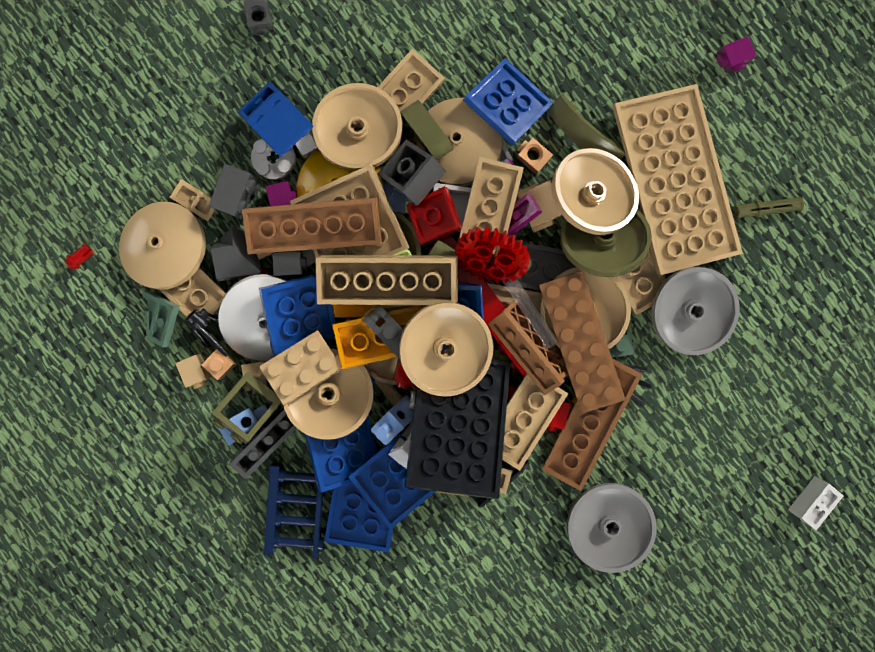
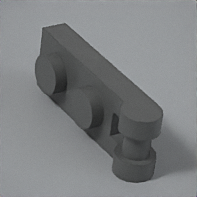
(389, 332)

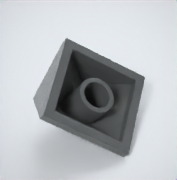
(232, 258)

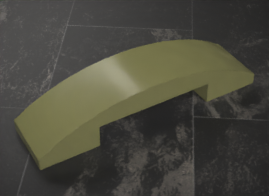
(580, 130)

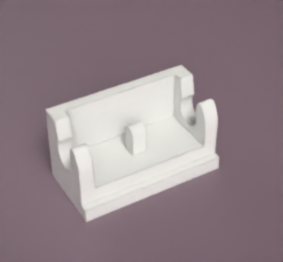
(815, 502)

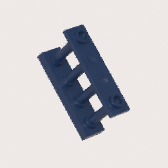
(274, 518)

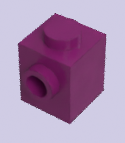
(736, 55)
(280, 194)

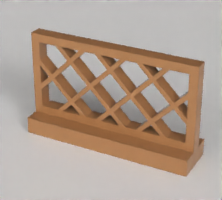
(529, 355)

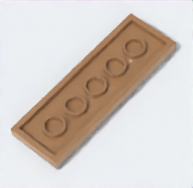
(312, 226)
(582, 342)
(587, 434)

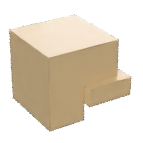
(544, 198)

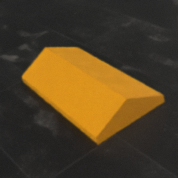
(360, 345)

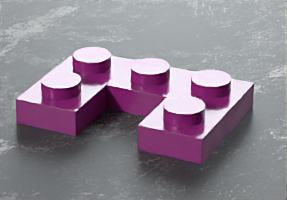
(524, 211)

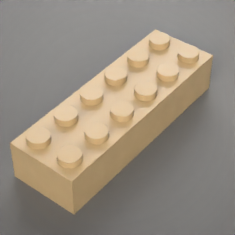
(386, 279)

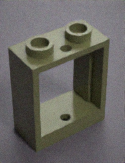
(258, 388)

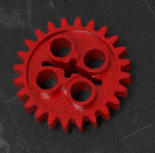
(477, 248)

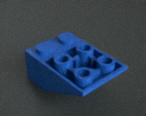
(275, 119)

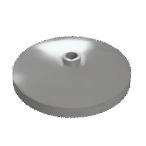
(713, 312)
(615, 547)

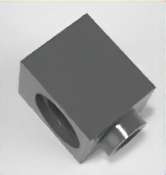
(254, 8)
(289, 264)

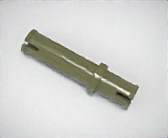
(744, 210)

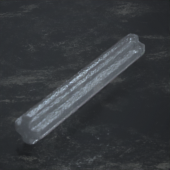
(531, 313)

